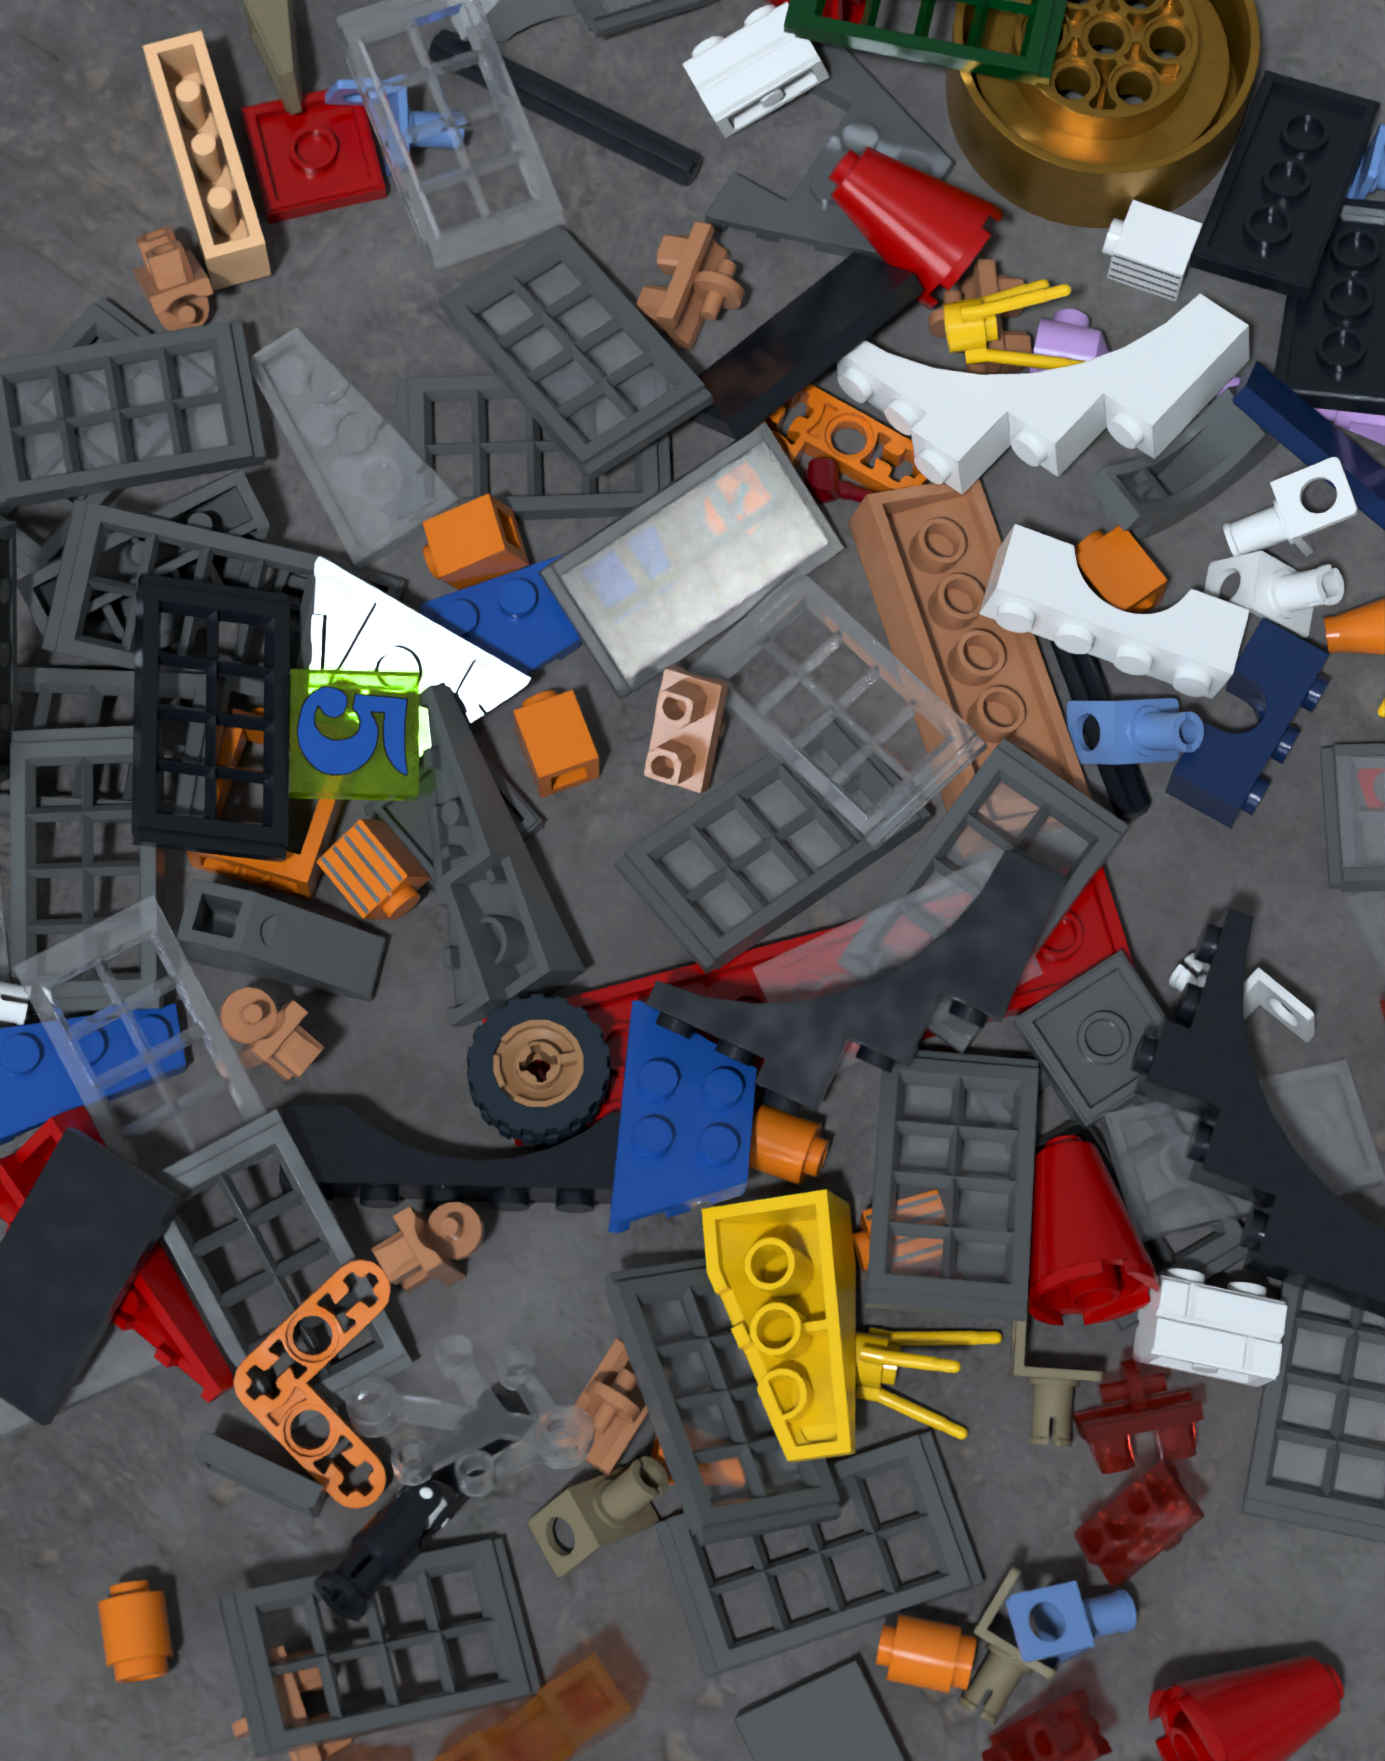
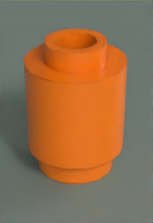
(786, 1145)
(135, 1632)
(926, 1654)

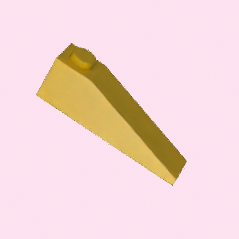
(792, 1307)

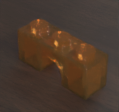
(556, 1724)

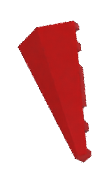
(157, 1300)

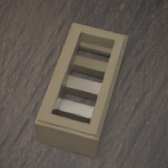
(275, 37)

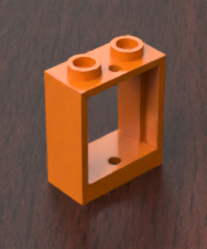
(297, 873)

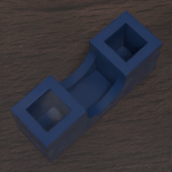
(1276, 679)

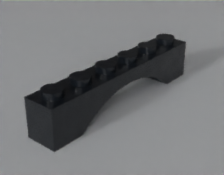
(364, 1163)

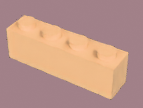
(207, 160)

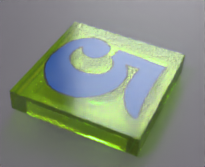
(354, 735)

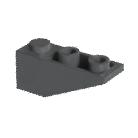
(277, 941)

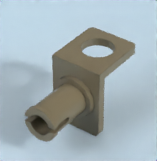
(1050, 1393)
(601, 1512)
(1003, 1664)

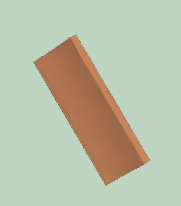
(928, 574)

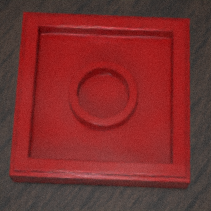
(312, 157)

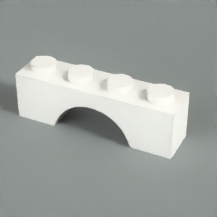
(1042, 592)

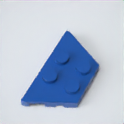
(679, 1124)

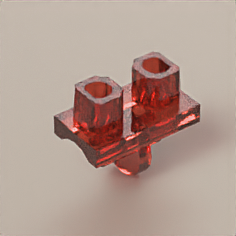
(1167, 1416)
(1139, 1524)
(1052, 1734)

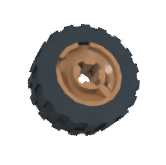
(512, 1096)

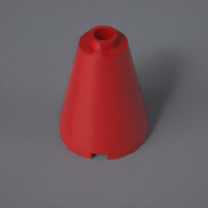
(912, 217)
(1083, 1240)
(1247, 1712)

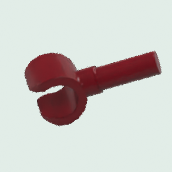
(824, 483)

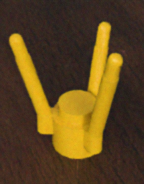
(974, 323)
(881, 1356)

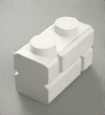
(753, 70)
(1211, 1329)

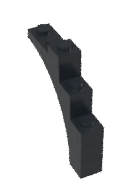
(804, 1041)
(1208, 1071)

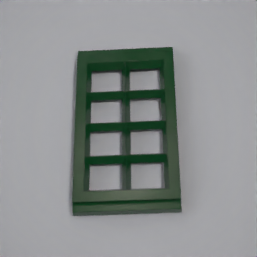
(1031, 67)

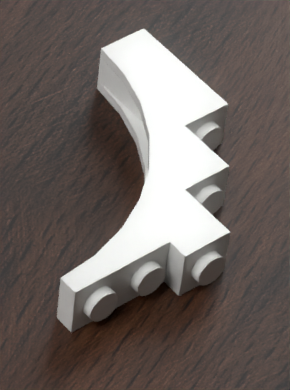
(1053, 415)

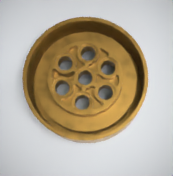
(1098, 153)

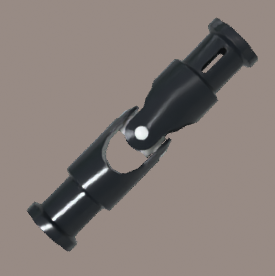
(395, 1536)

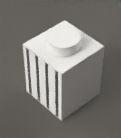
(1151, 249)

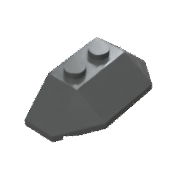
(218, 506)

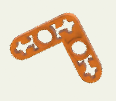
(825, 418)
(299, 1395)

